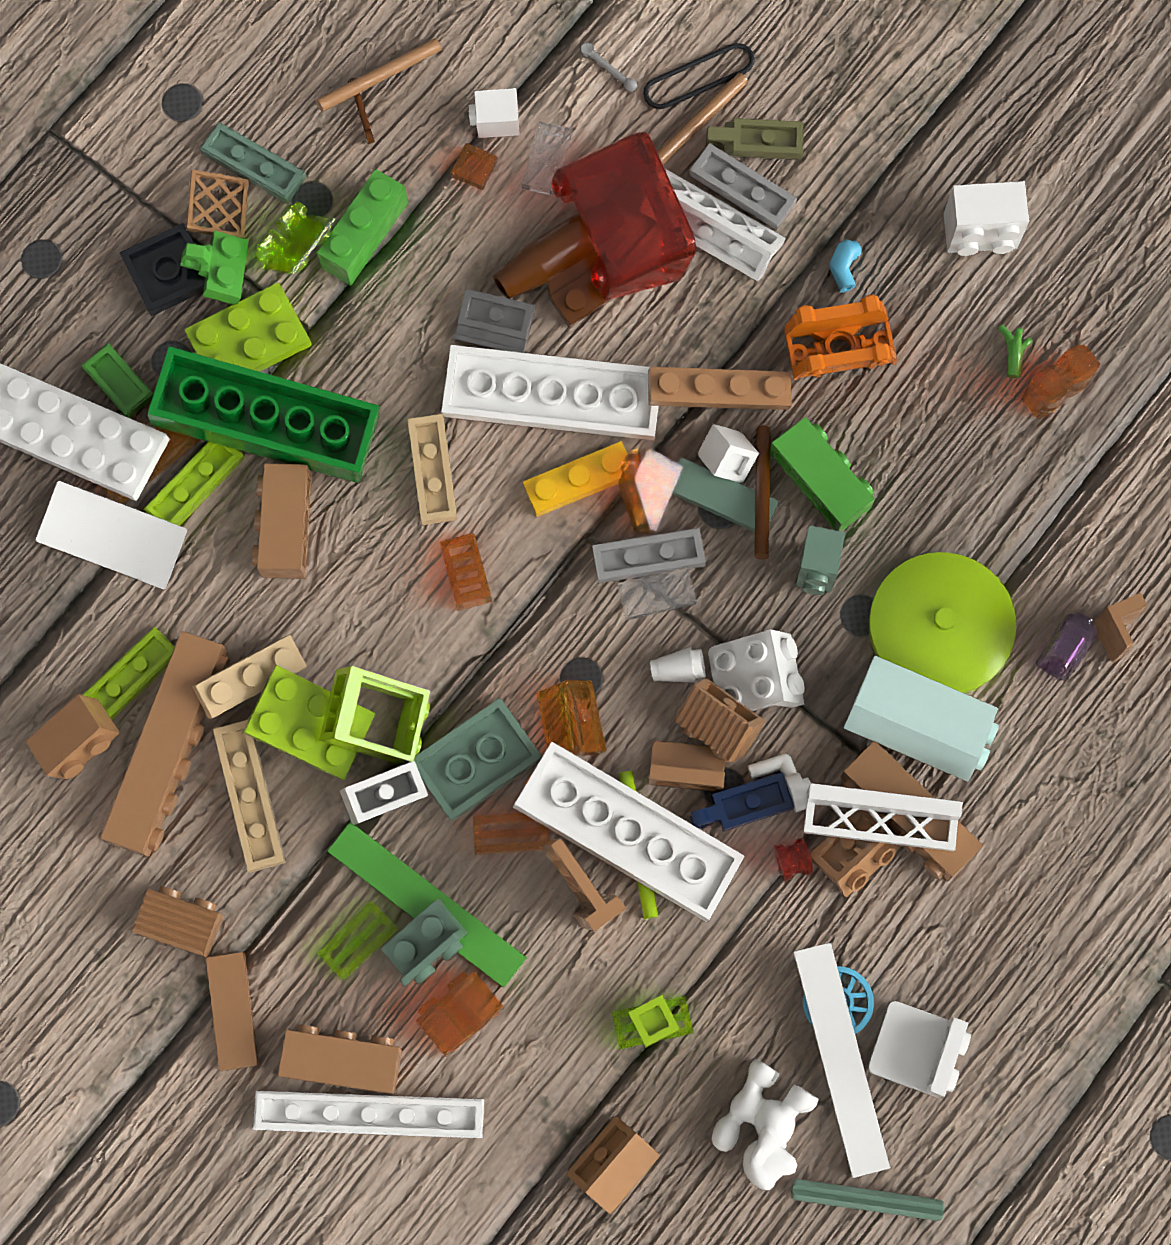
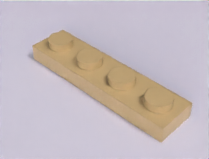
(249, 797)

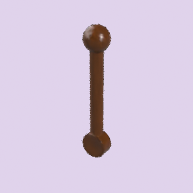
(366, 126)

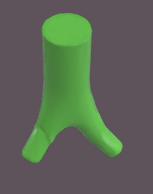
(1015, 350)

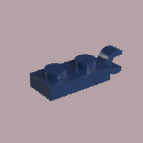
(746, 804)

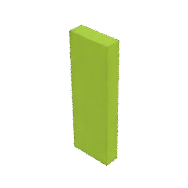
(194, 483)
(132, 672)

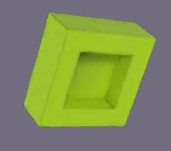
(653, 1021)

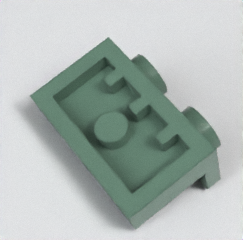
(424, 941)

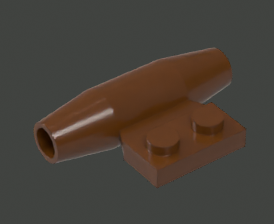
(564, 262)

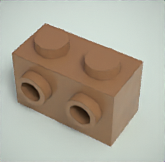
(72, 737)

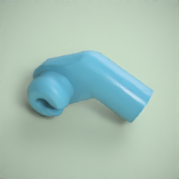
(840, 262)

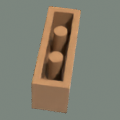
(282, 521)
(340, 1060)

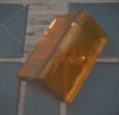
(572, 717)

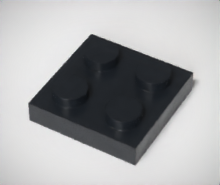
(158, 271)

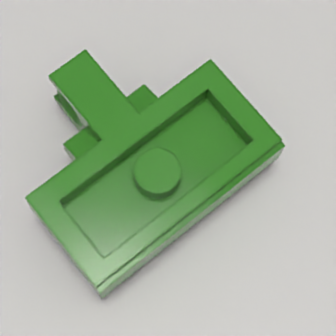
(220, 264)

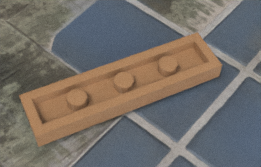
(719, 388)

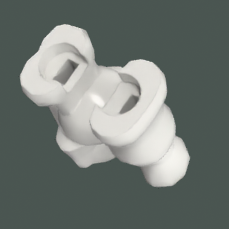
(773, 1120)

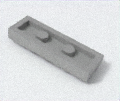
(743, 186)
(648, 555)

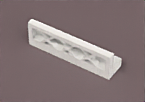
(730, 242)
(885, 803)

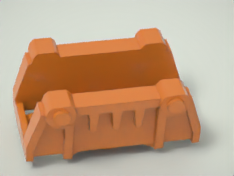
(839, 323)

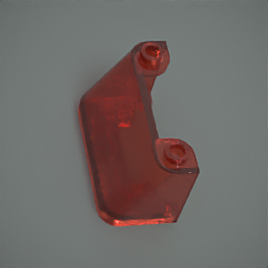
(628, 216)

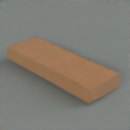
(232, 1011)

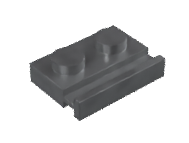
(494, 321)

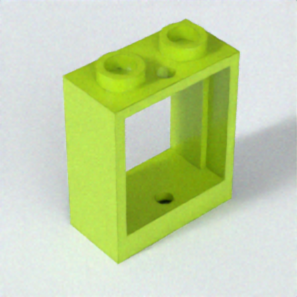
(342, 708)

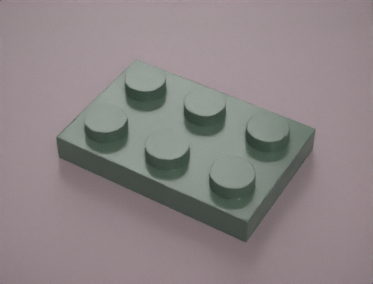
(476, 759)

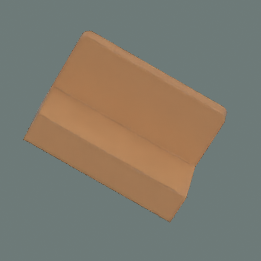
(1112, 625)
(686, 767)
(612, 1164)

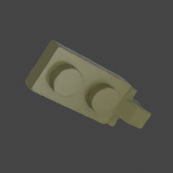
(759, 138)

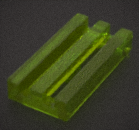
(367, 951)
(620, 1030)

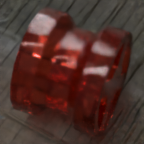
(793, 859)

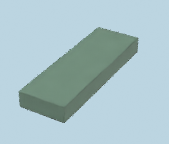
(253, 162)
(718, 495)

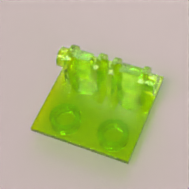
(302, 235)

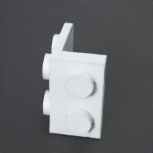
(759, 670)
(919, 1049)

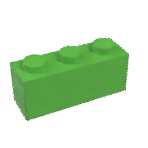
(363, 227)
(822, 474)

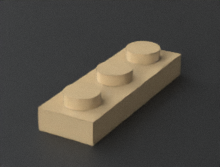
(432, 469)
(246, 676)

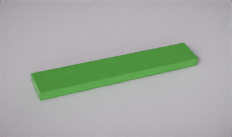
(415, 894)

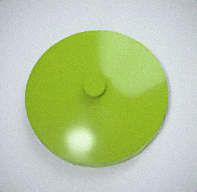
(944, 620)

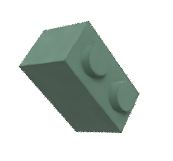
(820, 560)

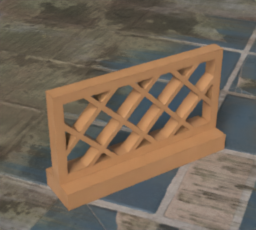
(596, 908)

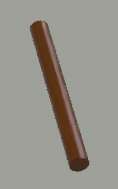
(762, 493)

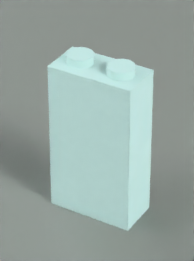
(923, 719)

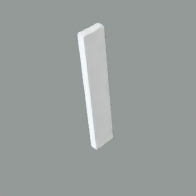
(841, 1060)
(368, 1114)

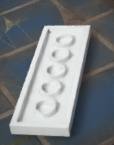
(549, 392)
(77, 434)
(629, 831)

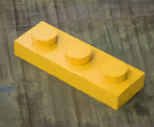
(575, 479)

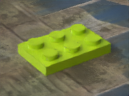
(252, 332)
(291, 720)

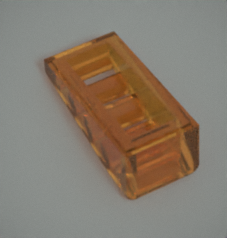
(471, 598)

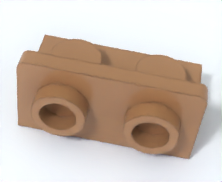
(852, 860)

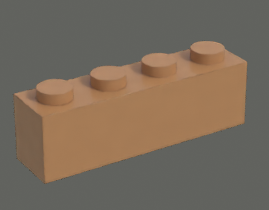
(882, 773)

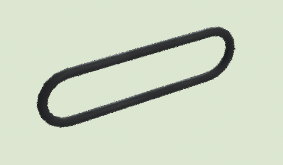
(694, 63)

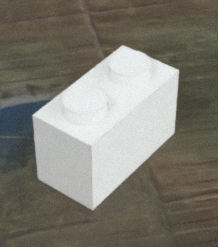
(383, 793)

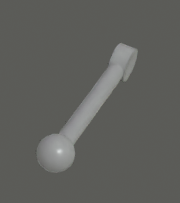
(587, 51)

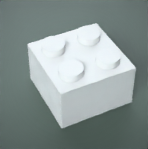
(986, 217)

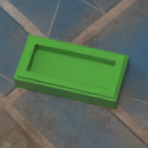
(118, 381)

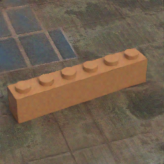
(163, 748)

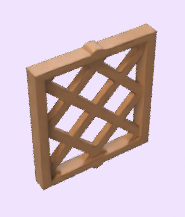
(219, 181)

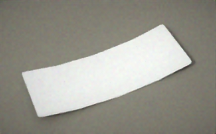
(111, 535)

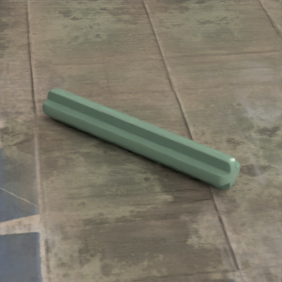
(867, 1199)

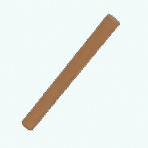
(378, 75)
(702, 117)

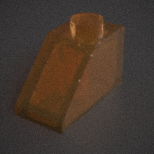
(647, 487)

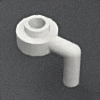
(796, 785)

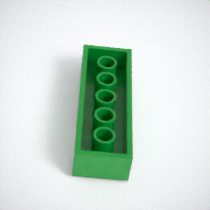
(263, 414)

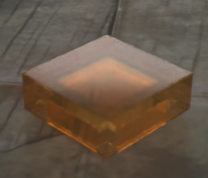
(474, 166)

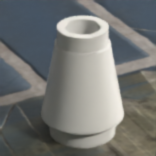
(679, 666)

